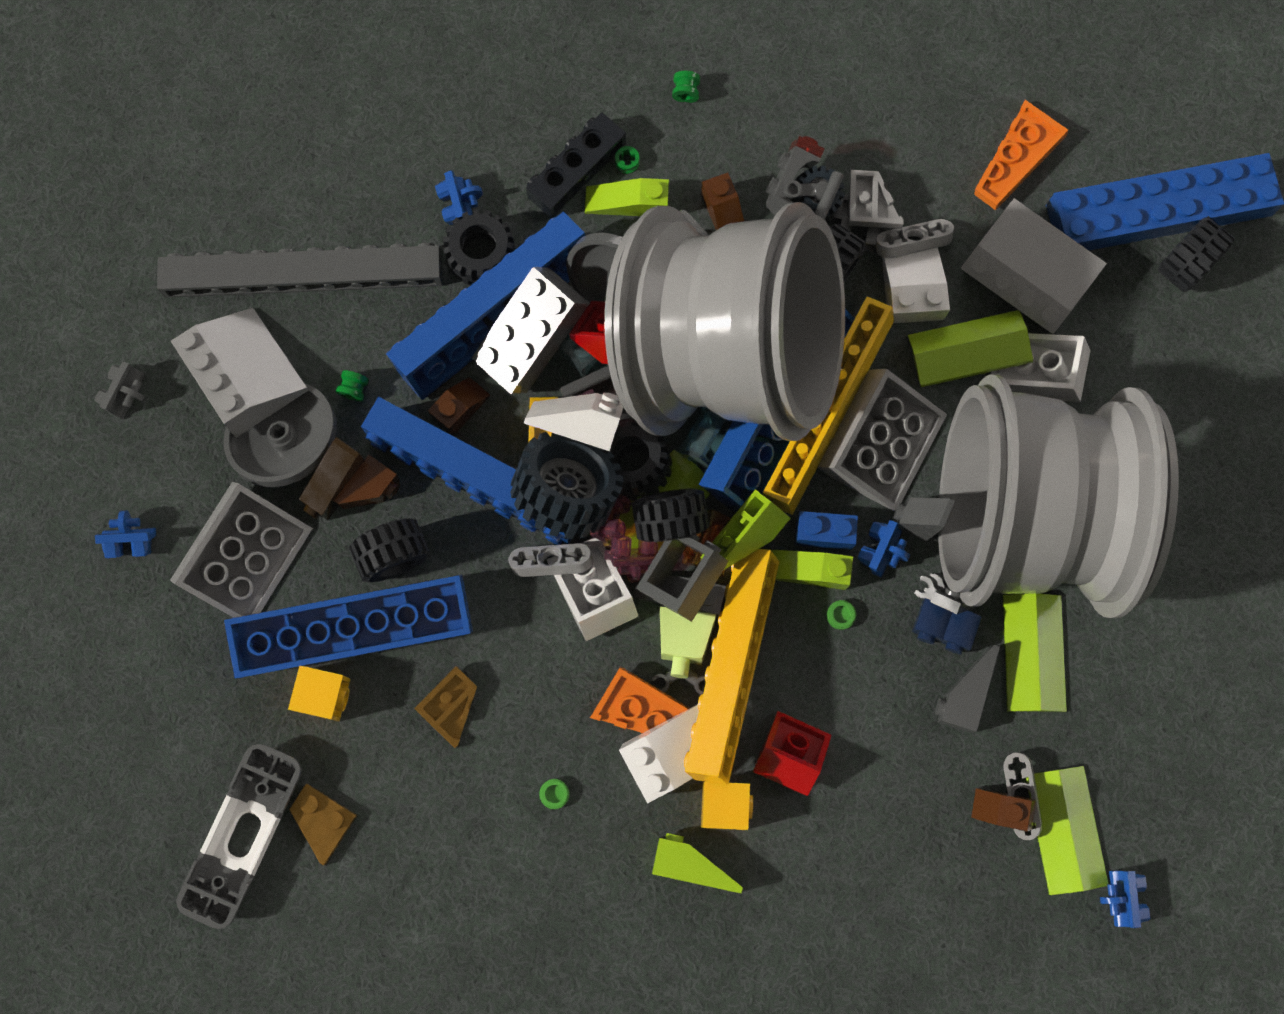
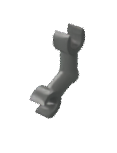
(693, 678)

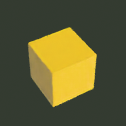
(320, 693)
(726, 806)

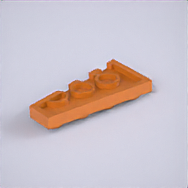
(1026, 145)
(635, 703)

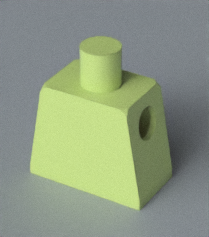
(684, 640)

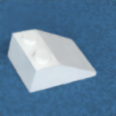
(916, 287)
(1056, 368)
(580, 418)
(596, 596)
(659, 755)

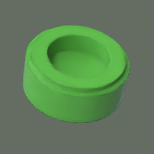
(841, 614)
(554, 794)

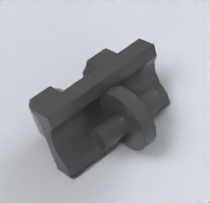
(122, 391)

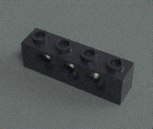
(554, 198)

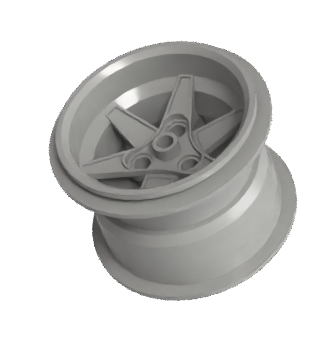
(726, 321)
(1058, 496)

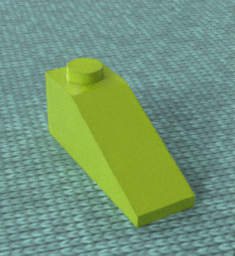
(626, 197)
(750, 528)
(814, 568)
(685, 863)

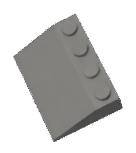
(1033, 266)
(239, 369)
(882, 439)
(241, 553)

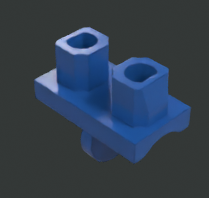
(461, 193)
(112, 539)
(887, 549)
(1124, 899)

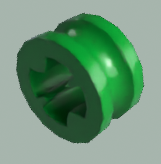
(620, 164)

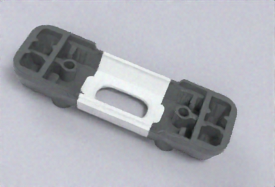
(218, 878)

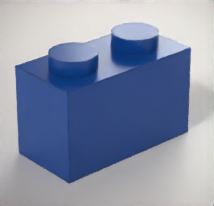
(826, 530)

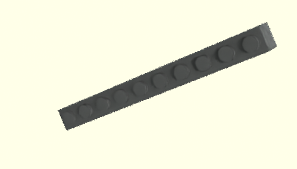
(299, 270)

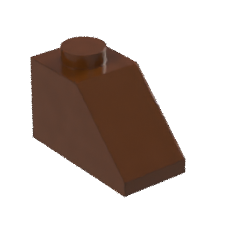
(721, 200)
(458, 405)
(369, 485)
(1004, 809)

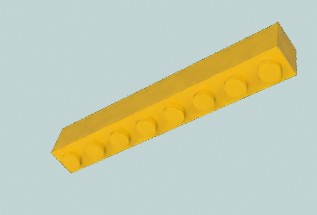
(805, 455)
(731, 668)

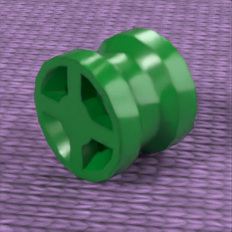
(686, 86)
(352, 385)

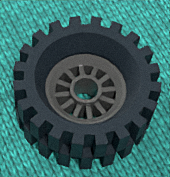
(566, 485)

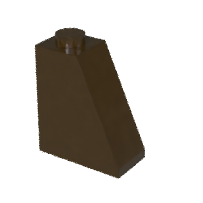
(329, 479)

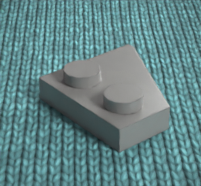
(870, 202)

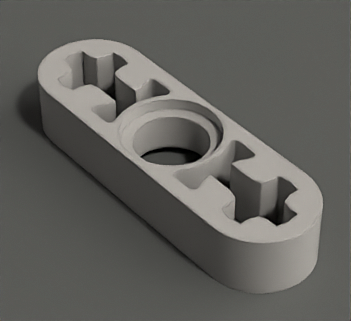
(897, 241)
(571, 566)
(1031, 786)

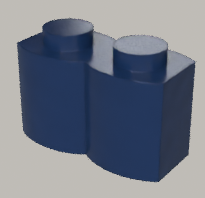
(946, 627)

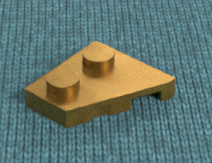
(449, 705)
(321, 821)

